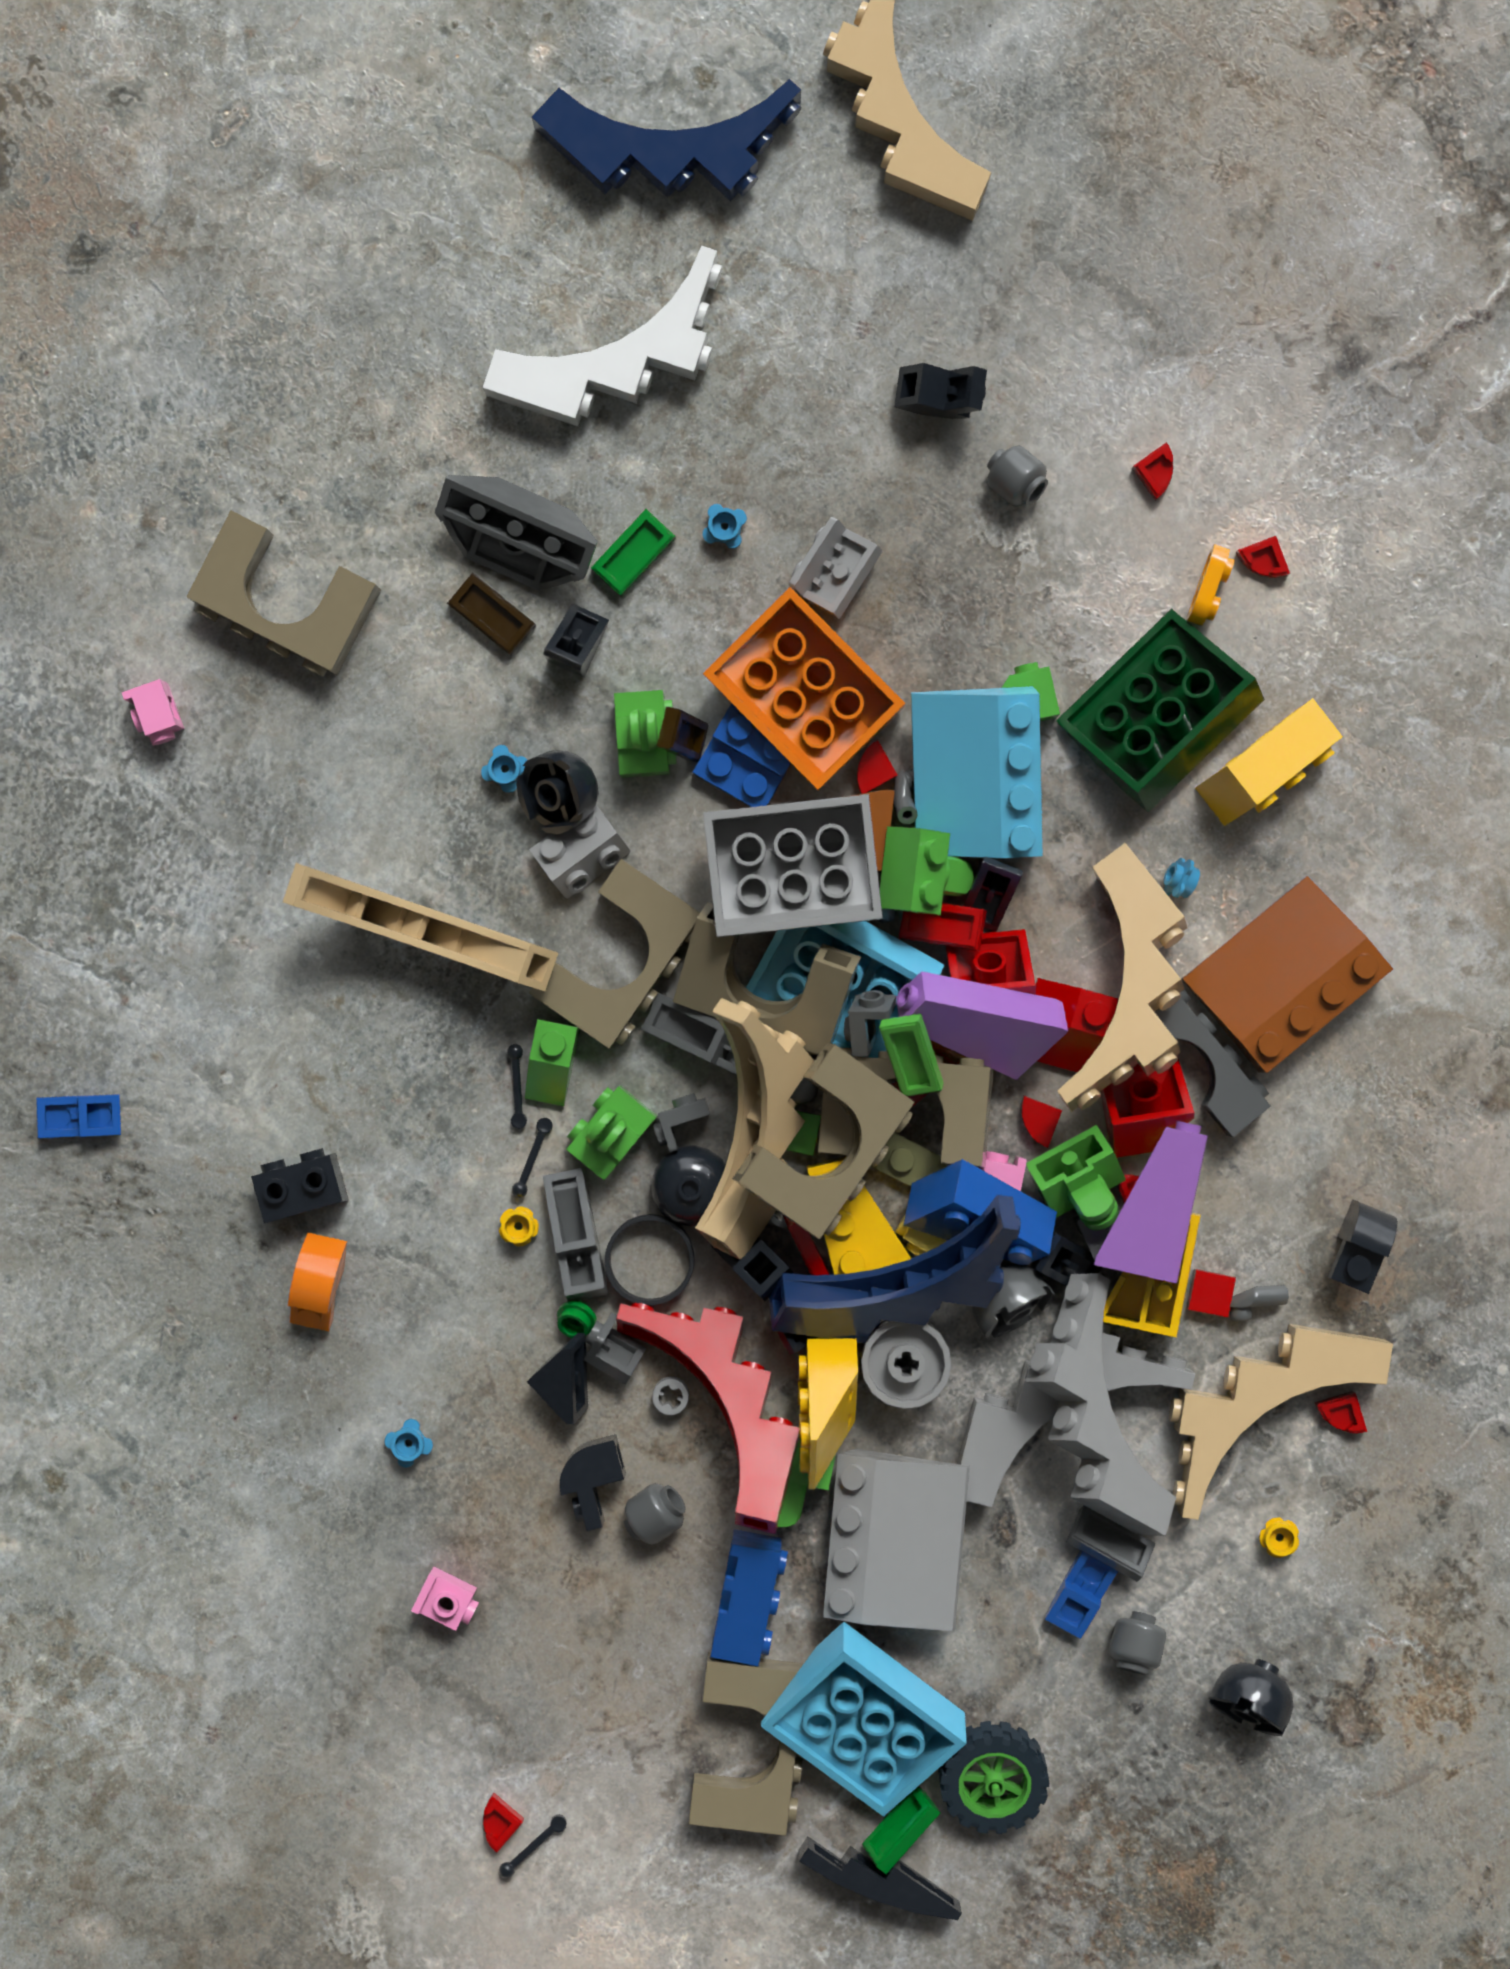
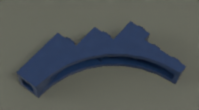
(667, 158)
(906, 1292)

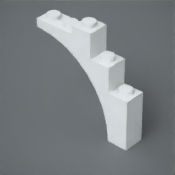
(667, 341)

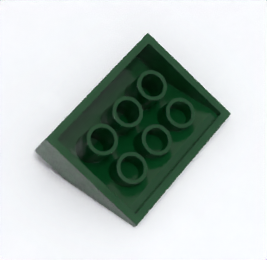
(1161, 709)

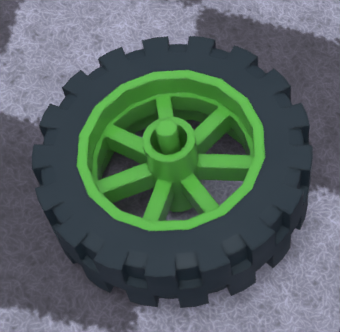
(996, 1812)

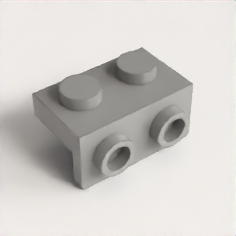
(834, 568)
(580, 854)

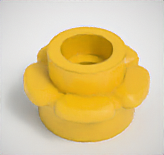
(510, 1233)
(1290, 1537)

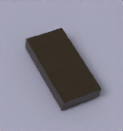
(491, 614)
(682, 734)

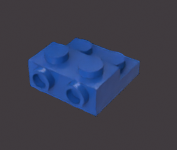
(742, 761)

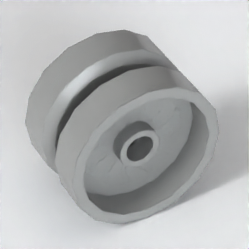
(909, 1384)

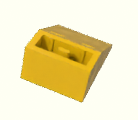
(826, 1402)

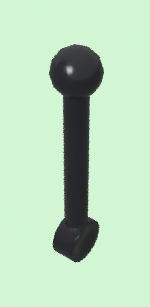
(519, 1119)
(544, 1126)
(557, 1824)

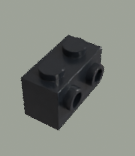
(299, 1187)

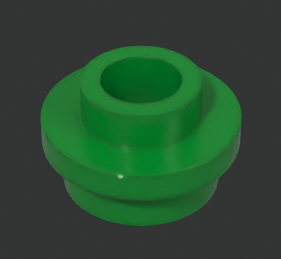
(575, 1318)

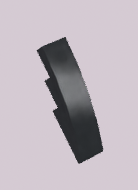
(898, 1888)

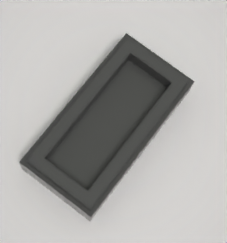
(1111, 1543)

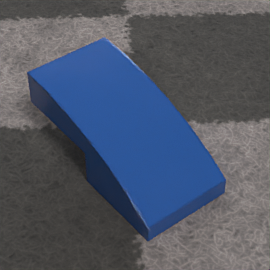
(78, 1116)
(1080, 1594)

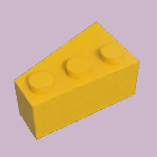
(1270, 763)
(863, 1234)
(1151, 1302)

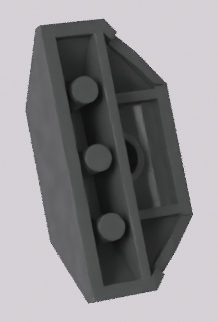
(515, 531)

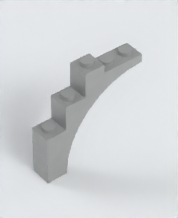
(1084, 1422)
(999, 1430)

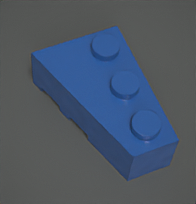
(961, 1192)
(748, 1598)

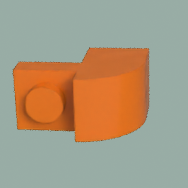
(316, 1281)

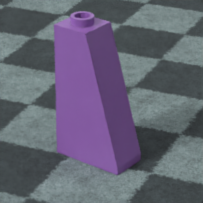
(984, 1020)
(1157, 1214)

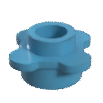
(720, 515)
(493, 772)
(1181, 878)
(405, 1454)

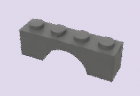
(1231, 1096)

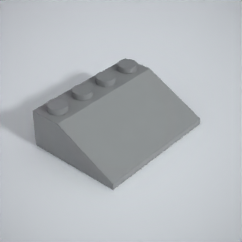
(792, 865)
(896, 1541)

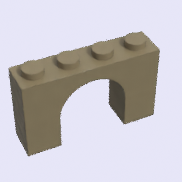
(225, 591)
(667, 926)
(812, 1015)
(964, 1102)
(875, 1114)
(764, 1799)

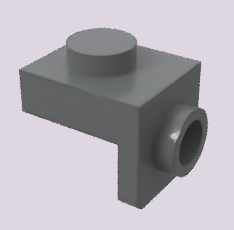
(860, 1023)
(684, 1110)
(613, 1351)

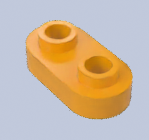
(1216, 569)

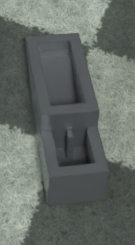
(690, 1031)
(575, 1235)

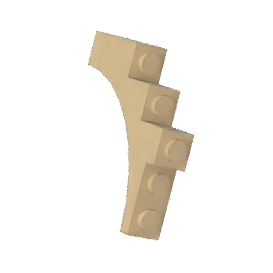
(920, 160)
(420, 927)
(1149, 982)
(767, 1075)
(1255, 1386)

